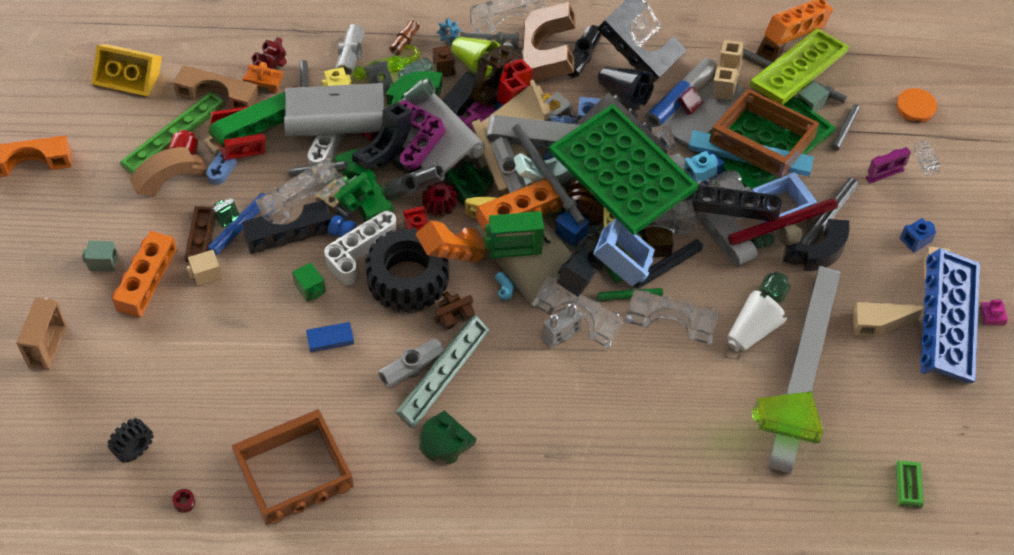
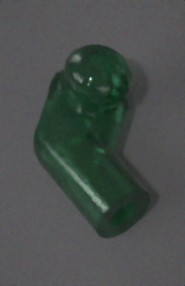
(763, 241)

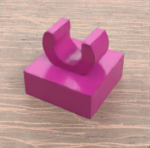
(993, 313)

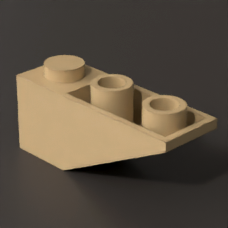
(879, 319)

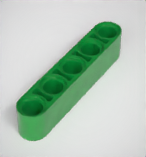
(250, 120)

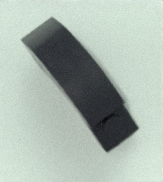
(389, 141)
(822, 253)

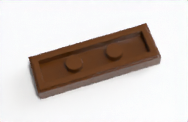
(200, 231)

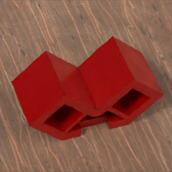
(514, 80)

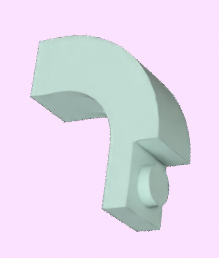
(531, 173)

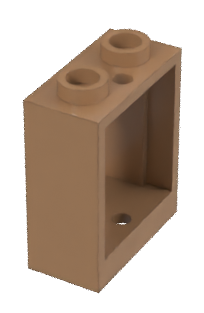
(41, 333)

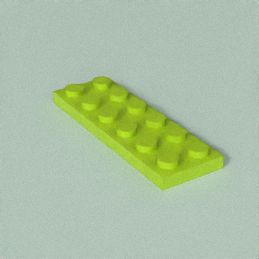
(799, 66)

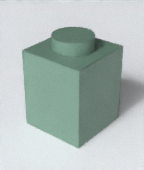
(813, 96)
(100, 255)

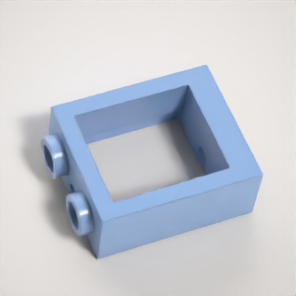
(794, 186)
(617, 259)

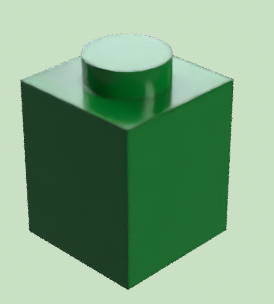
(309, 282)

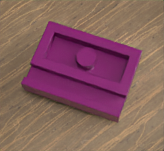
(888, 165)

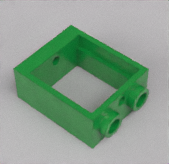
(514, 245)

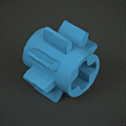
(454, 31)

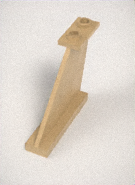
(525, 105)

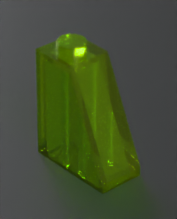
(789, 416)

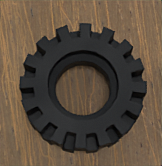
(130, 440)

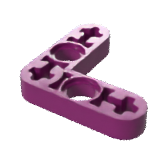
(425, 131)

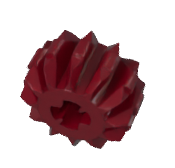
(439, 199)

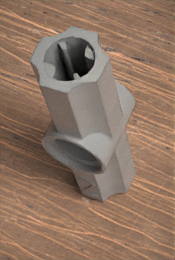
(350, 49)
(505, 159)
(401, 369)

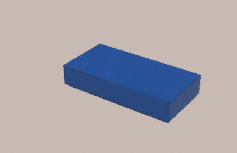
(330, 337)

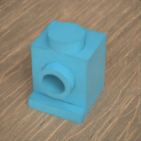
(701, 166)

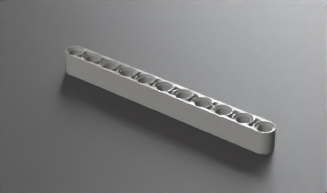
(807, 358)

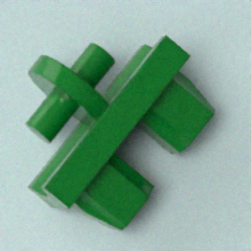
(353, 190)

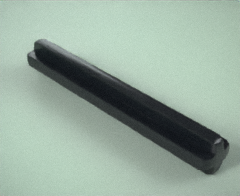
(671, 261)

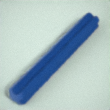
(235, 227)

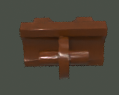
(453, 306)

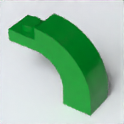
(403, 84)

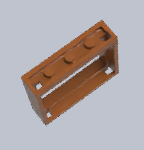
(754, 152)
(281, 435)

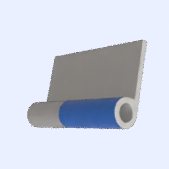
(671, 113)

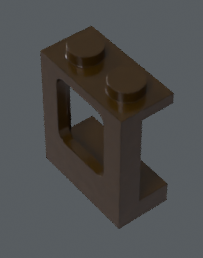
(486, 88)

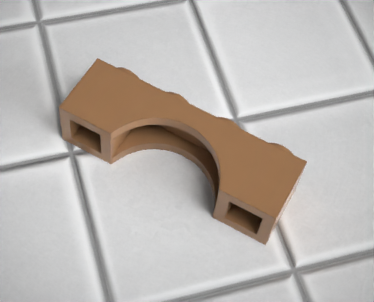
(195, 82)

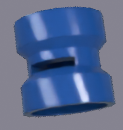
(340, 227)

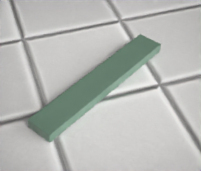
(442, 371)

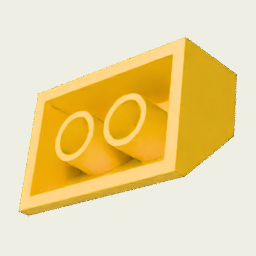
(125, 69)

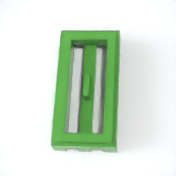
(909, 501)

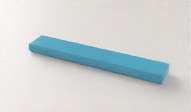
(700, 142)

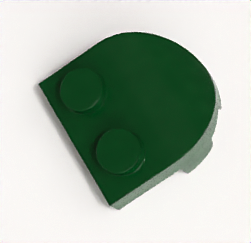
(469, 181)
(444, 438)

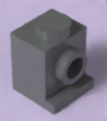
(374, 70)

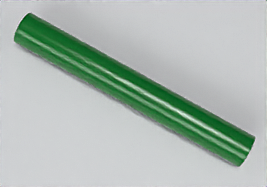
(625, 294)

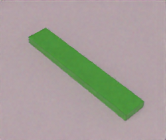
(189, 121)

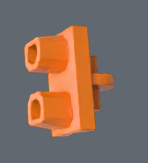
(264, 77)

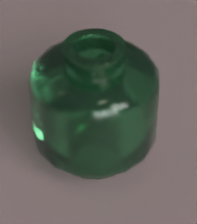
(775, 286)

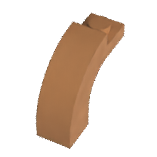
(164, 165)

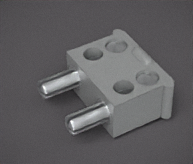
(561, 326)

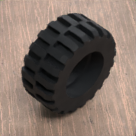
(404, 292)

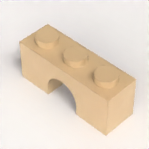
(728, 72)

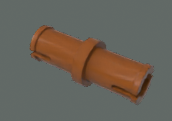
(404, 37)

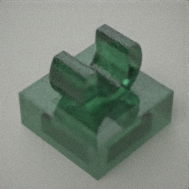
(225, 212)

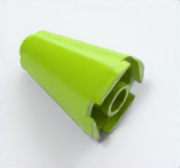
(470, 50)

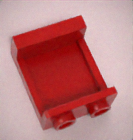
(241, 146)

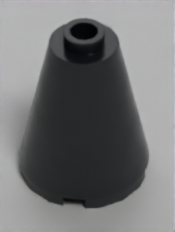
(629, 85)

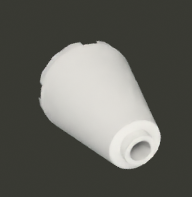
(755, 321)

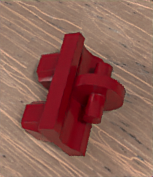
(272, 54)

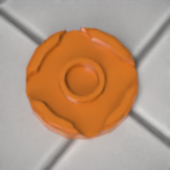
(916, 105)

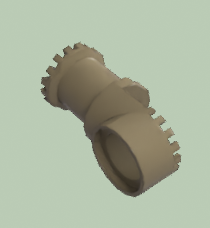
(790, 235)

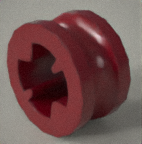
(190, 503)

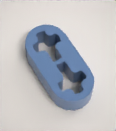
(224, 168)

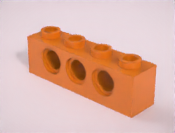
(798, 21)
(531, 198)
(152, 261)

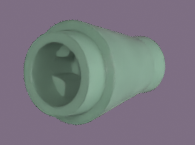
(421, 90)

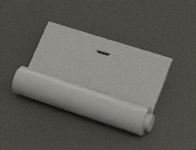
(333, 109)
(456, 141)

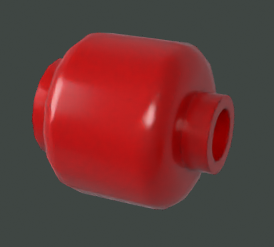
(184, 139)

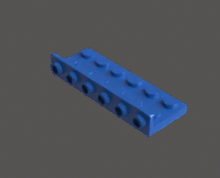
(950, 316)

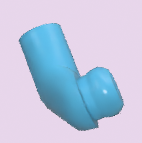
(507, 286)

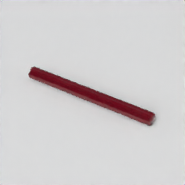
(786, 220)

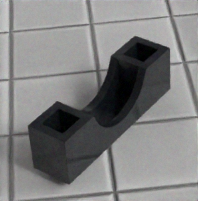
(265, 235)
(578, 269)

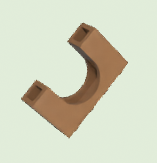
(538, 27)

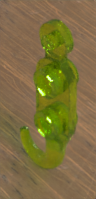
(394, 64)

